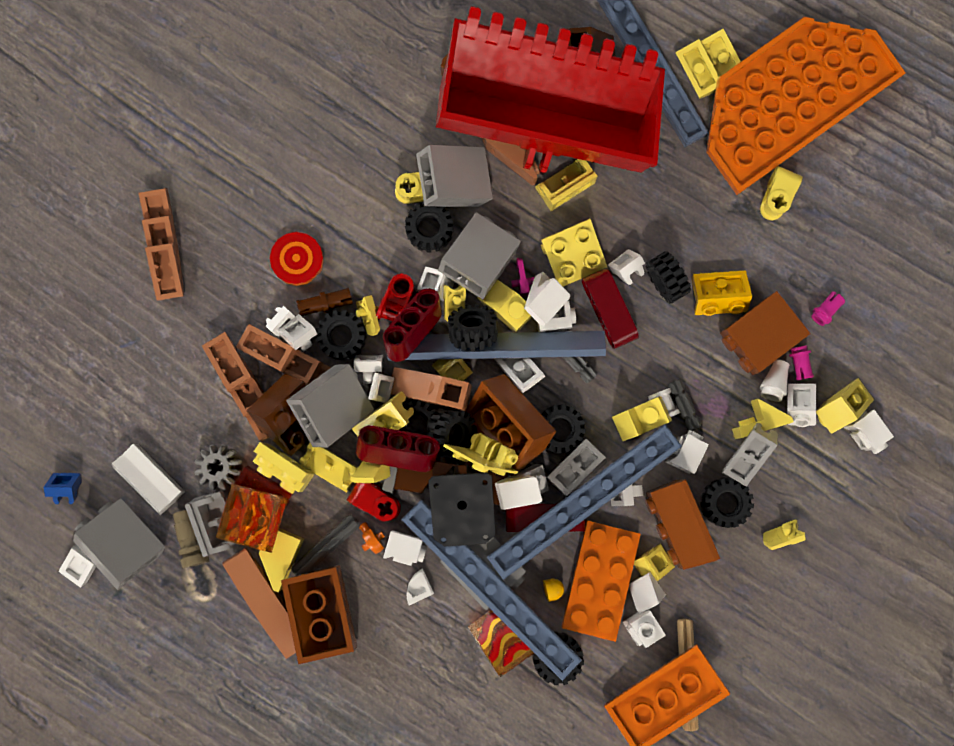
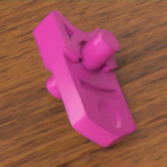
(523, 282)

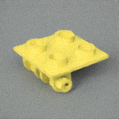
(574, 253)
(486, 455)

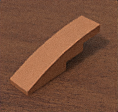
(161, 244)
(280, 355)
(235, 376)
(261, 599)

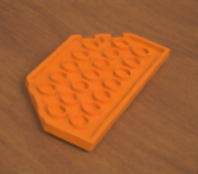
(793, 95)

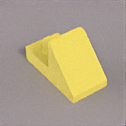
(766, 415)
(642, 418)

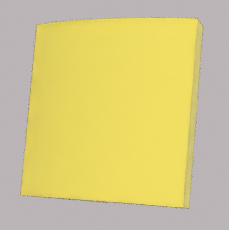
(707, 61)

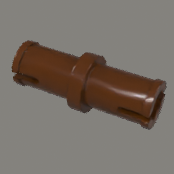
(324, 302)

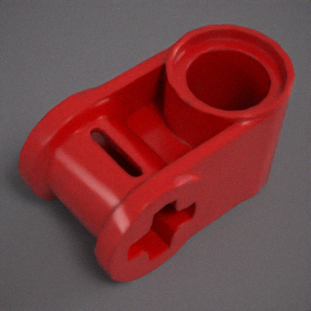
(394, 301)
(370, 498)

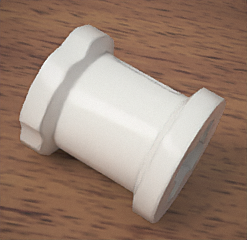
(665, 394)

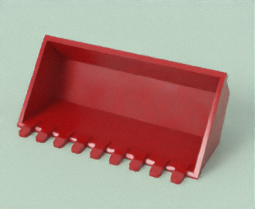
(551, 94)

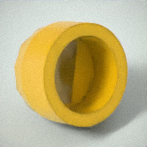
(553, 589)

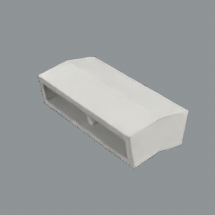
(148, 478)

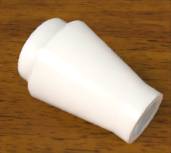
(775, 383)

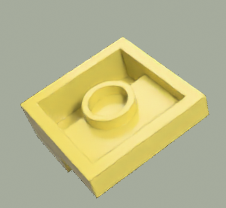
(276, 463)

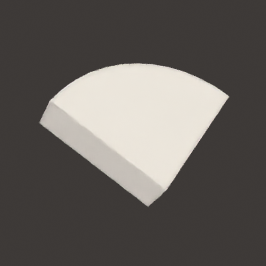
(418, 587)

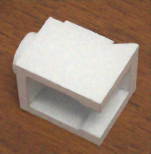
(870, 432)
(690, 454)
(405, 548)
(644, 628)

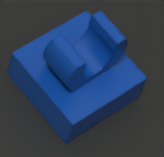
(63, 485)

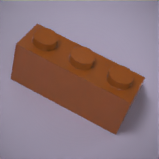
(510, 419)
(681, 525)
(319, 614)

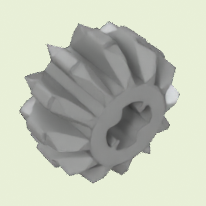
(221, 477)

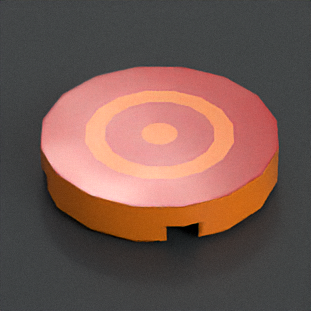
(296, 258)

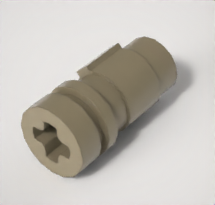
(187, 540)

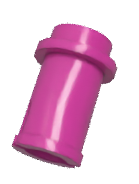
(823, 313)
(801, 362)

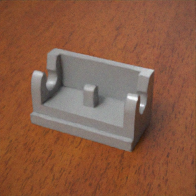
(751, 455)
(577, 468)
(205, 517)

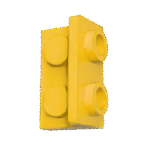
(721, 292)

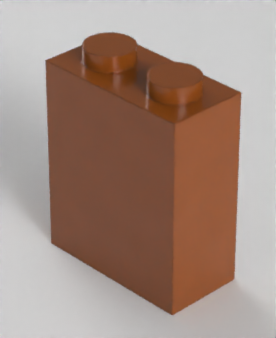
(764, 334)

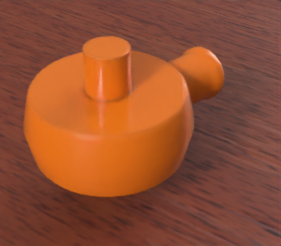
(372, 539)

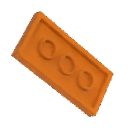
(600, 581)
(667, 698)

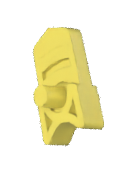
(453, 299)
(368, 311)
(783, 535)

